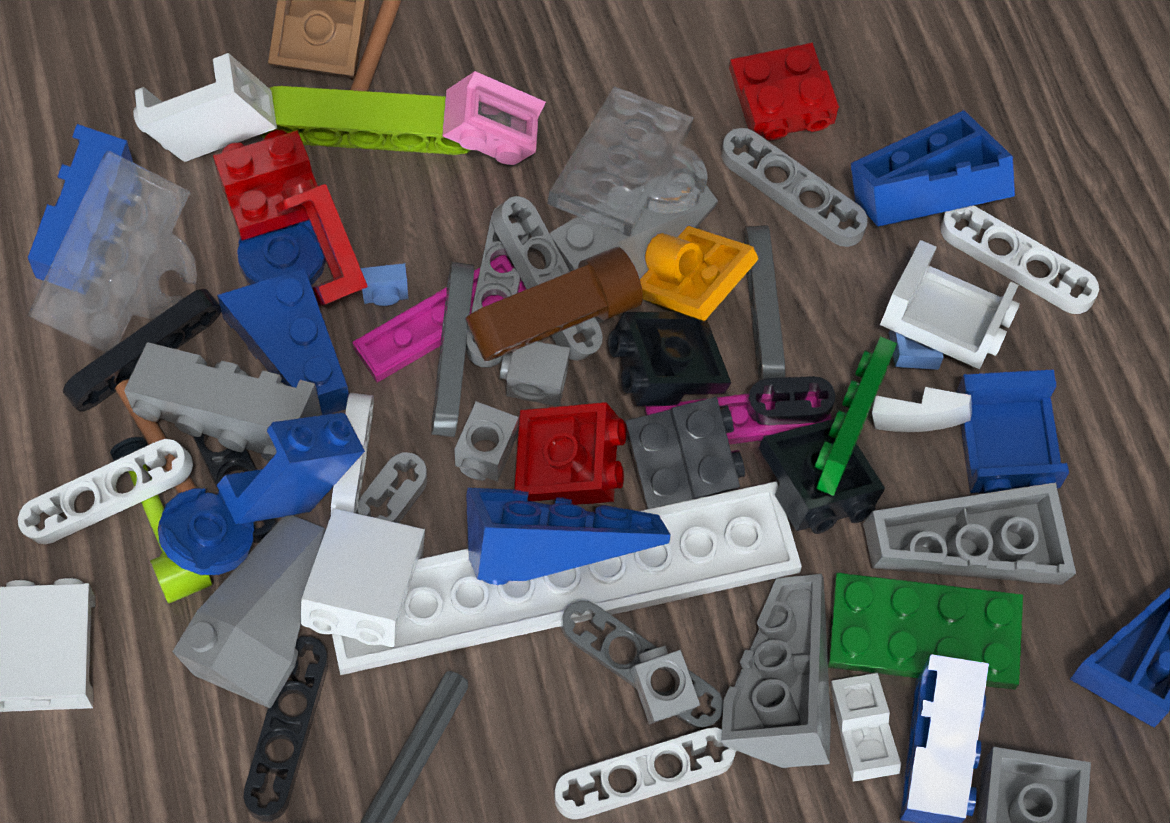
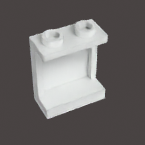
(210, 116)
(948, 311)
(361, 577)
(45, 645)

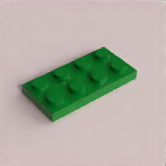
(899, 623)

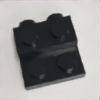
(667, 357)
(684, 453)
(793, 462)

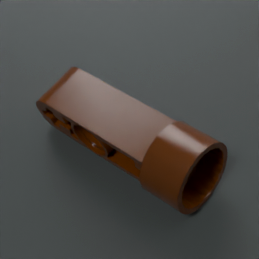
(599, 287)

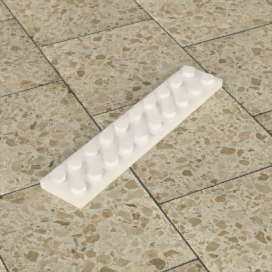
(711, 548)

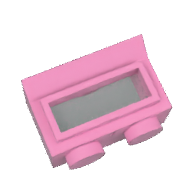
(492, 118)

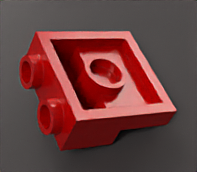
(784, 91)
(256, 177)
(570, 453)

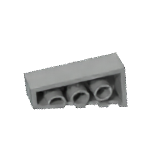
(216, 399)
(981, 536)

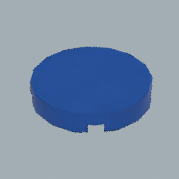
(281, 253)
(202, 534)

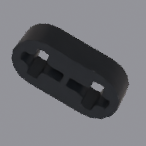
(790, 400)

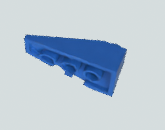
(533, 539)

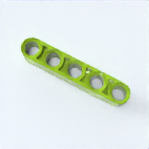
(363, 119)

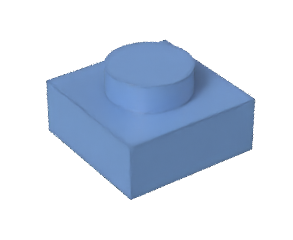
(385, 284)
(914, 354)

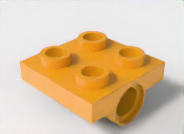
(694, 270)

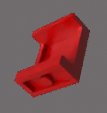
(331, 239)

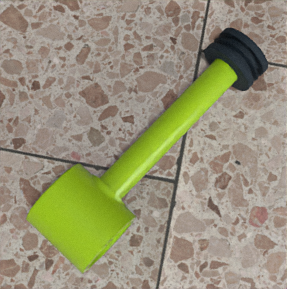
(174, 580)

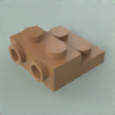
(318, 35)

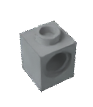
(536, 373)
(491, 425)
(658, 706)

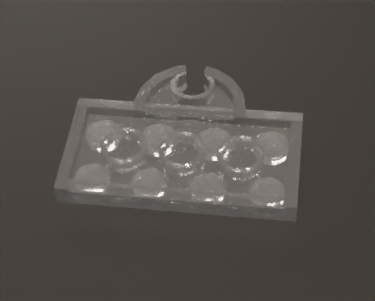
(630, 165)
(116, 256)

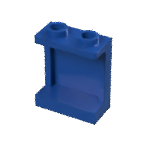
(1011, 431)
(307, 464)

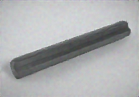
(417, 749)

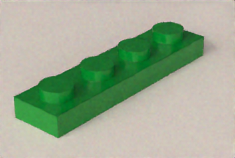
(849, 425)

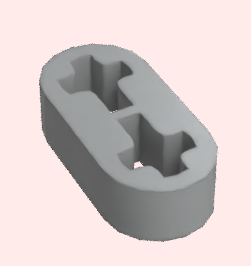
(385, 483)

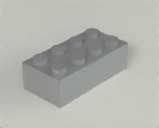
(1032, 788)

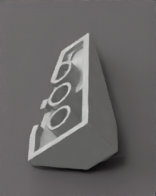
(584, 238)
(253, 619)
(783, 688)

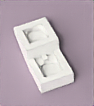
(937, 411)
(865, 727)

